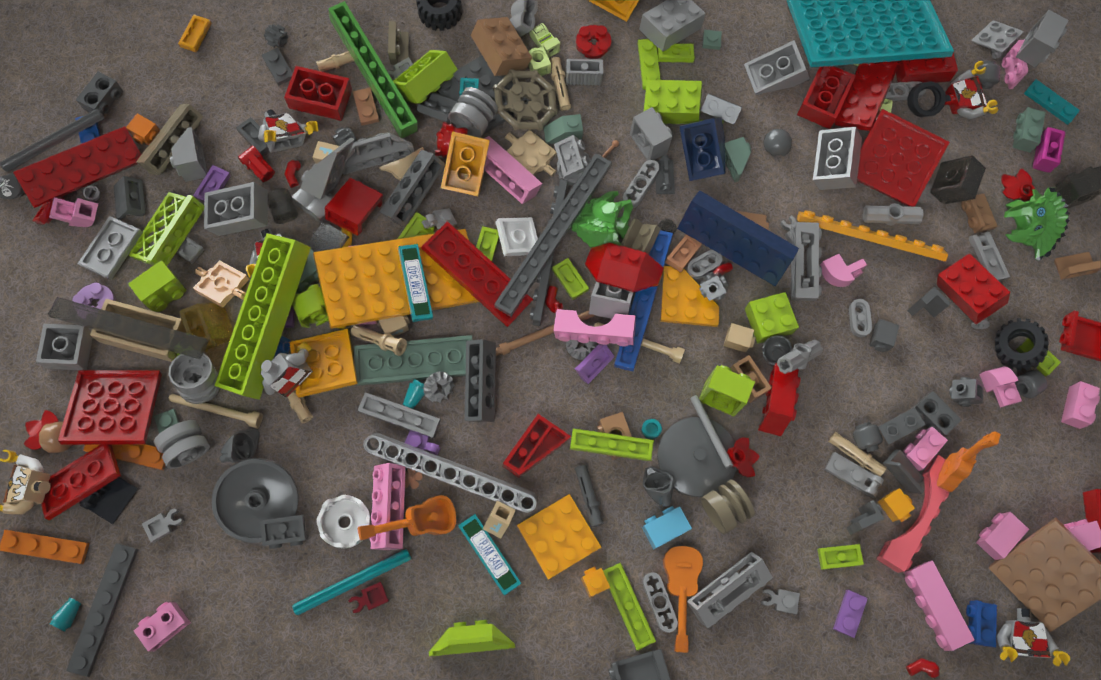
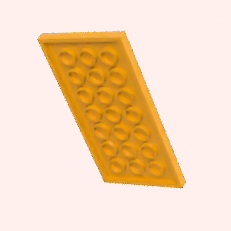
(369, 284)

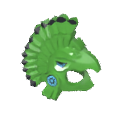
(1039, 221)

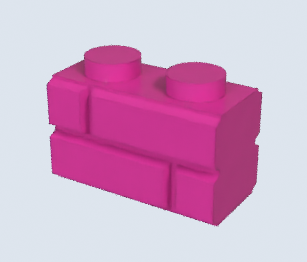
(1049, 150)

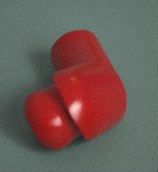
(291, 168)
(724, 268)
(551, 300)
(927, 666)

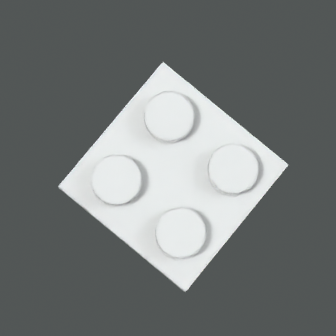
(516, 235)

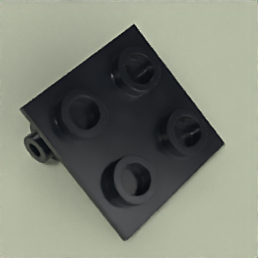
(110, 500)

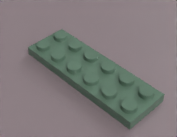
(417, 361)

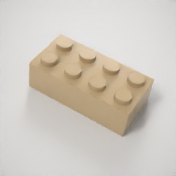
(143, 315)

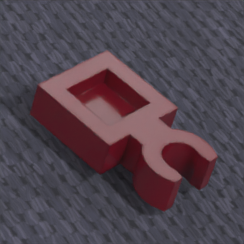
(372, 597)

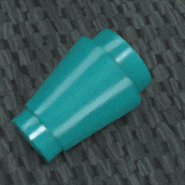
(414, 394)
(65, 615)

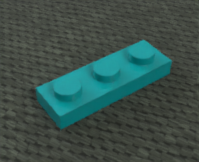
(1051, 101)

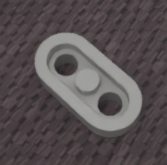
(702, 263)
(862, 319)

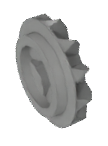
(581, 353)
(430, 386)

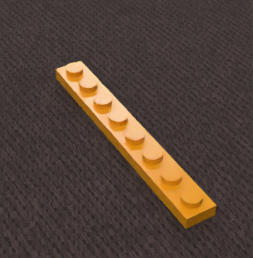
(879, 237)

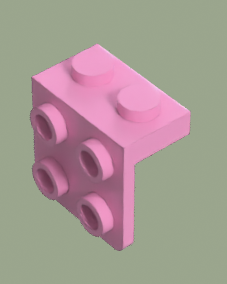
(1014, 67)

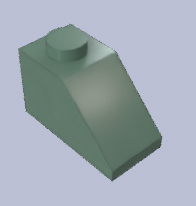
(563, 128)
(736, 156)

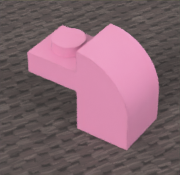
(78, 214)
(838, 274)
(1002, 382)

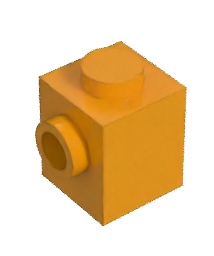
(897, 505)
(594, 581)

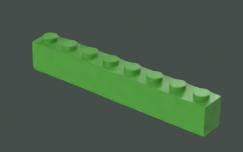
(373, 70)

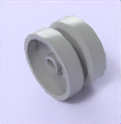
(181, 444)

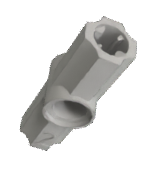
(902, 214)
(799, 356)

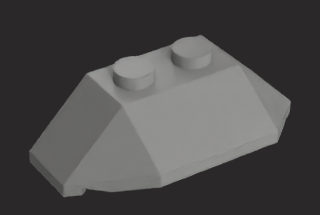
(376, 151)

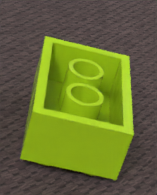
(425, 76)
(674, 100)
(726, 390)

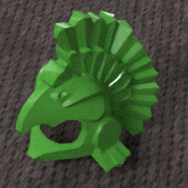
(599, 221)

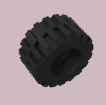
(439, 17)
(1025, 329)

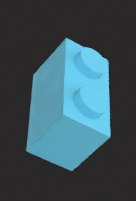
(666, 527)

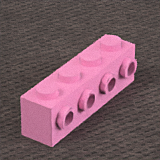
(510, 173)
(388, 504)
(938, 606)

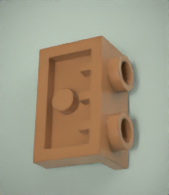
(979, 214)

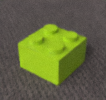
(157, 287)
(771, 317)

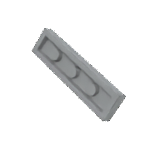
(399, 415)

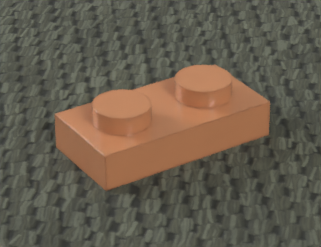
(366, 106)
(683, 253)

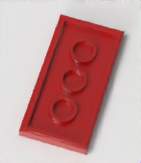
(80, 480)

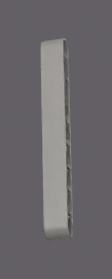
(440, 472)

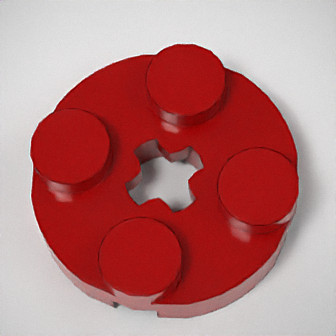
(593, 32)

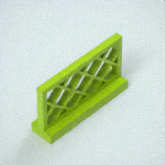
(172, 236)

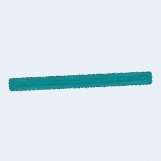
(351, 582)

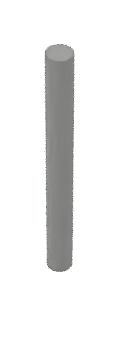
(711, 432)

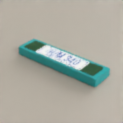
(415, 283)
(489, 554)

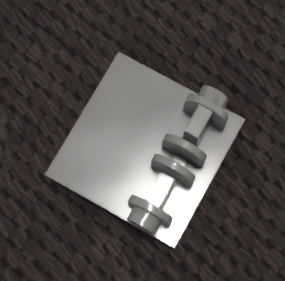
(997, 37)

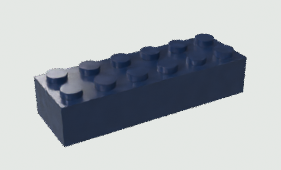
(737, 238)

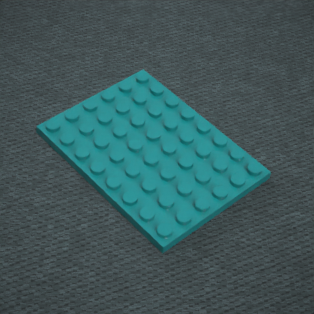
(868, 31)

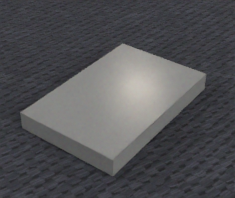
(110, 248)

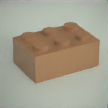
(500, 45)

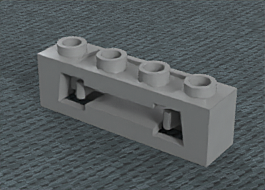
(809, 287)
(730, 589)

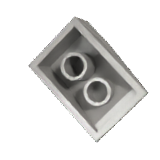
(777, 69)
(327, 173)
(610, 300)

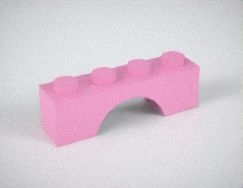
(618, 331)

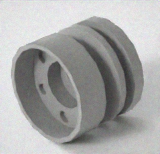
(473, 111)
(194, 378)

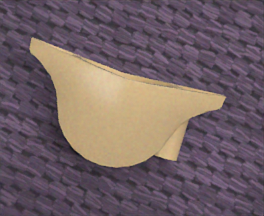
(400, 167)

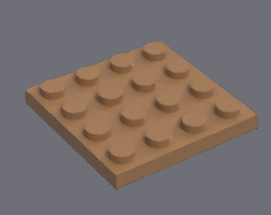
(1051, 574)

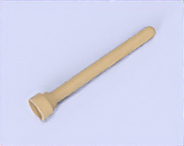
(675, 353)
(252, 419)

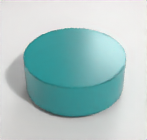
(651, 429)

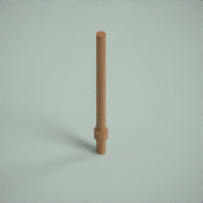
(505, 348)

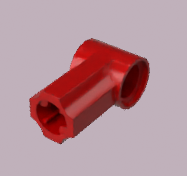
(255, 162)

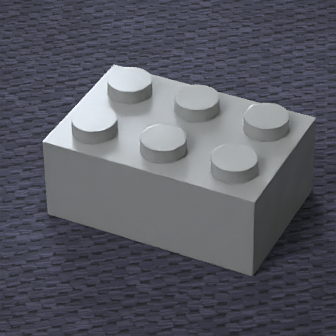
(671, 22)
(837, 158)
(236, 209)

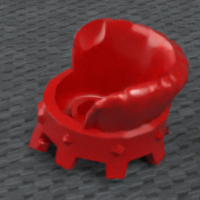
(444, 138)

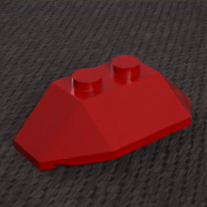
(623, 267)

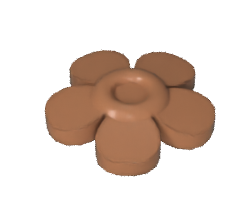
(410, 478)

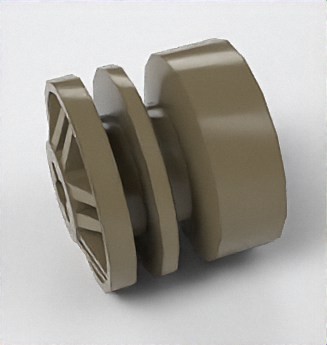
(727, 506)

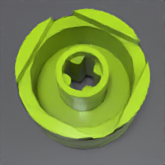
(310, 307)

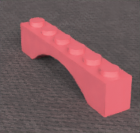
(899, 551)

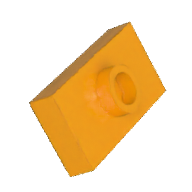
(195, 33)

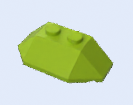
(471, 639)

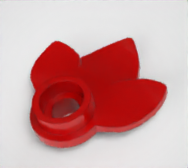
(1015, 185)
(34, 428)
(743, 457)

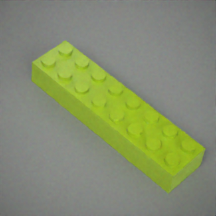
(262, 315)

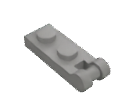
(989, 255)
(853, 474)

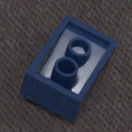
(704, 148)

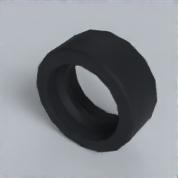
(939, 103)

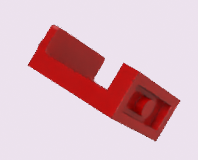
(352, 205)
(1081, 336)

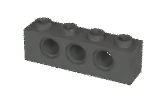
(412, 188)
(480, 381)

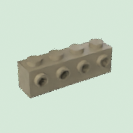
(159, 151)

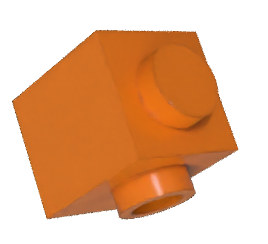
(142, 129)

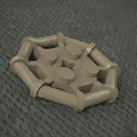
(531, 92)

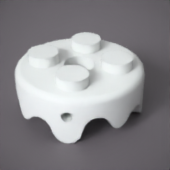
(333, 511)

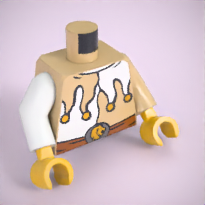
(26, 484)

